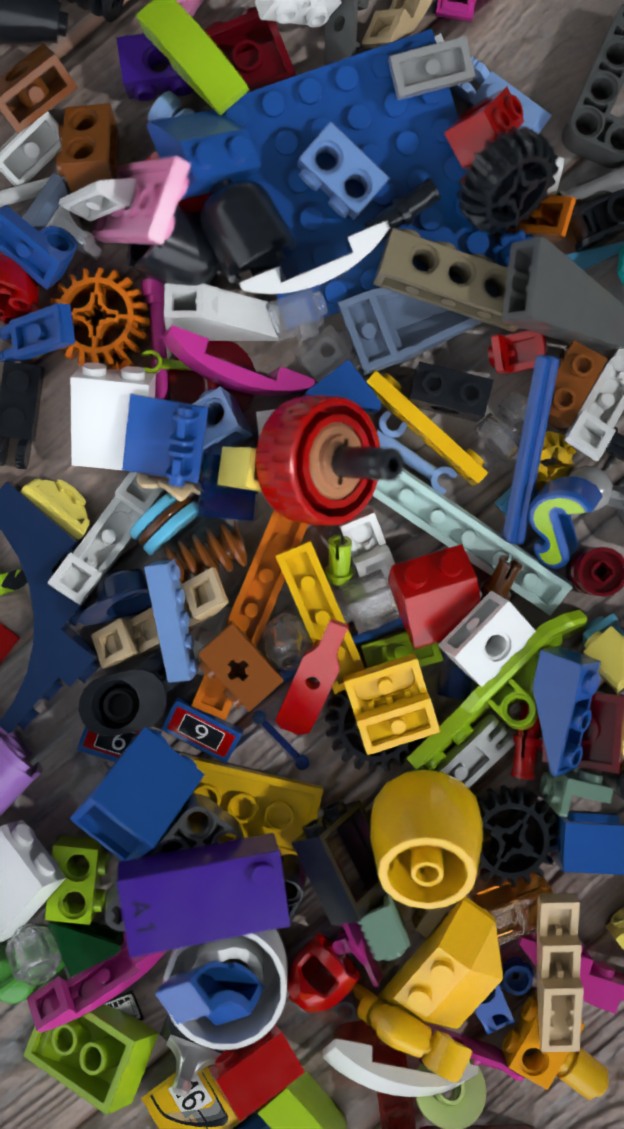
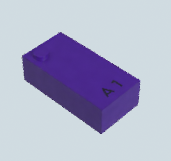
(202, 894)

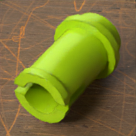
(338, 568)

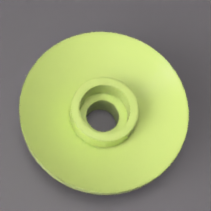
(460, 1108)

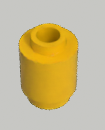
(584, 1074)

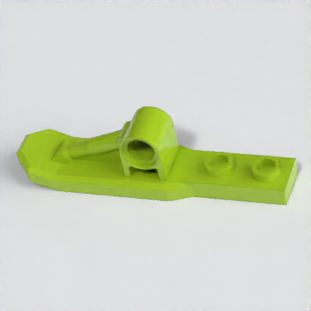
(508, 687)

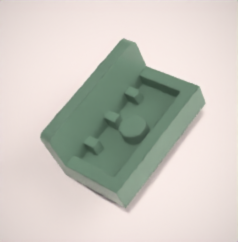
(579, 782)

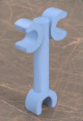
(410, 458)

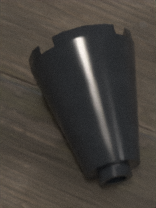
(32, 21)

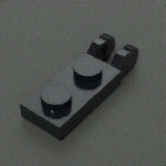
(19, 409)

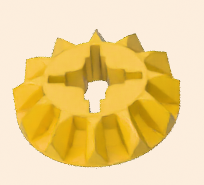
(562, 451)

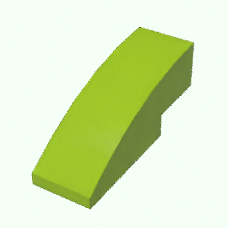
(192, 54)

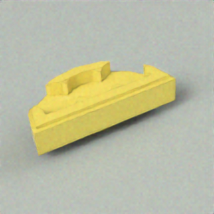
(60, 503)

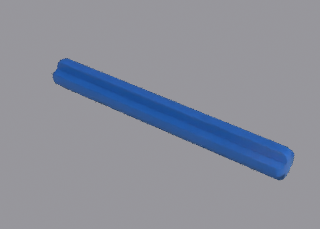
(530, 448)

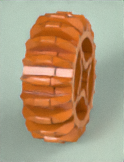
(97, 287)

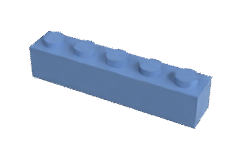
(171, 620)

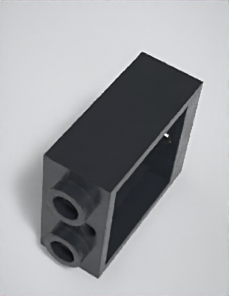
(338, 900)

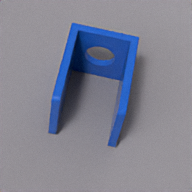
(590, 843)

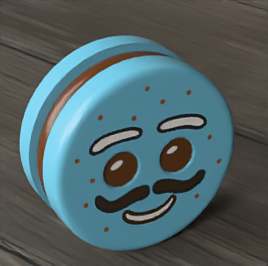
(163, 522)

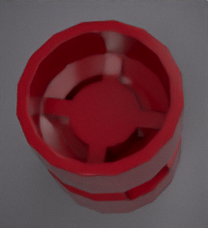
(596, 571)

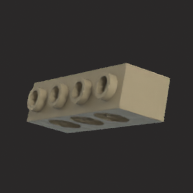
(435, 286)

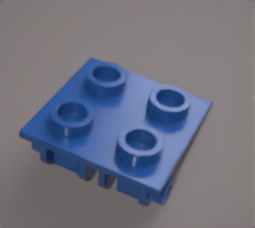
(165, 439)

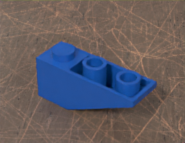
(563, 700)

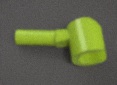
(164, 363)

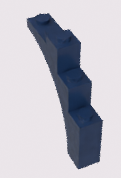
(57, 649)

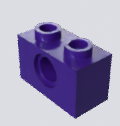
(137, 60)

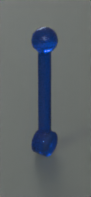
(301, 760)

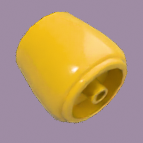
(426, 838)

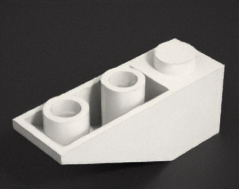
(217, 313)

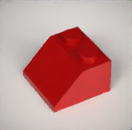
(434, 594)
(256, 1072)

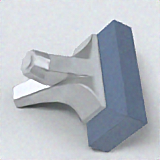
(47, 212)

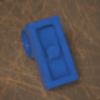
(42, 253)

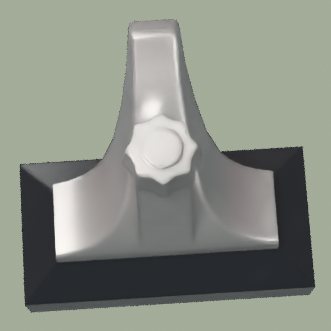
(189, 1056)

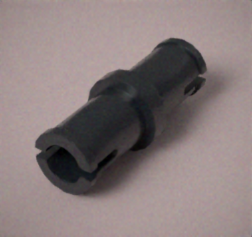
(406, 208)

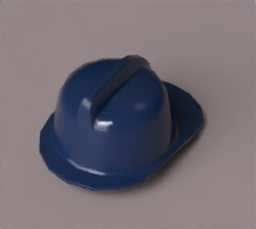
(119, 595)

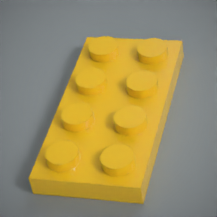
(258, 801)

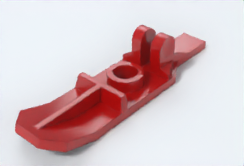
(305, 696)

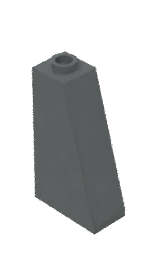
(559, 298)

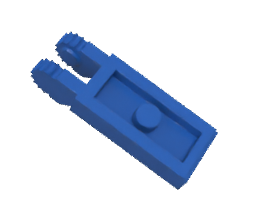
(38, 333)

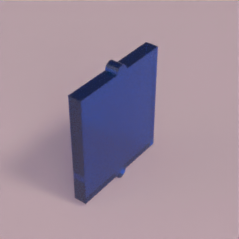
(220, 500)

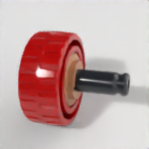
(322, 460)

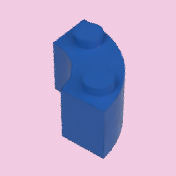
(211, 990)

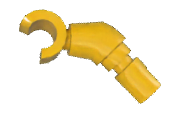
(412, 1036)

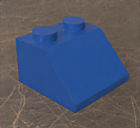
(210, 144)

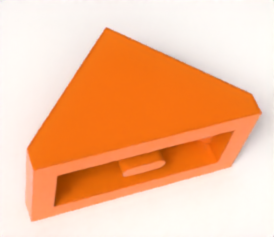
(550, 219)

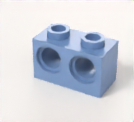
(350, 165)
(232, 427)

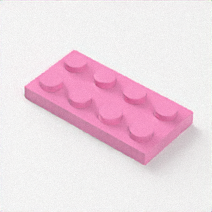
(152, 206)

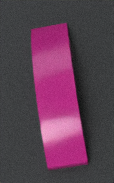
(191, 350)
(70, 999)

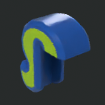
(552, 519)

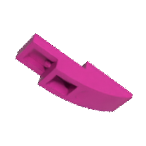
(600, 981)

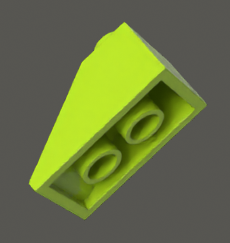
(96, 1056)

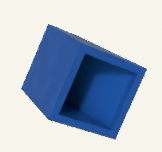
(138, 796)

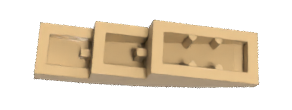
(559, 972)

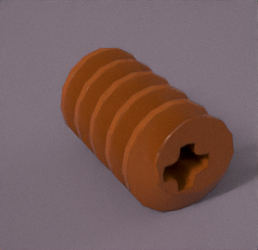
(209, 553)

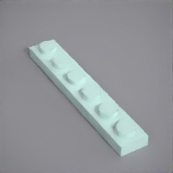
(482, 543)

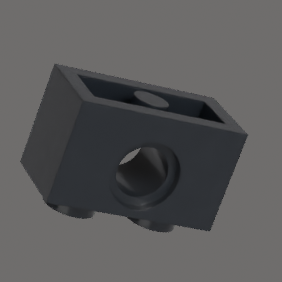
(450, 392)

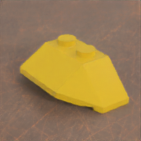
(450, 969)

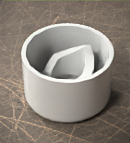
(266, 959)

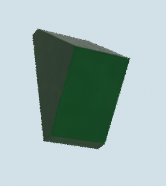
(85, 944)

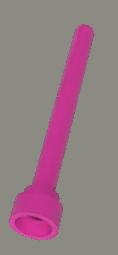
(154, 294)

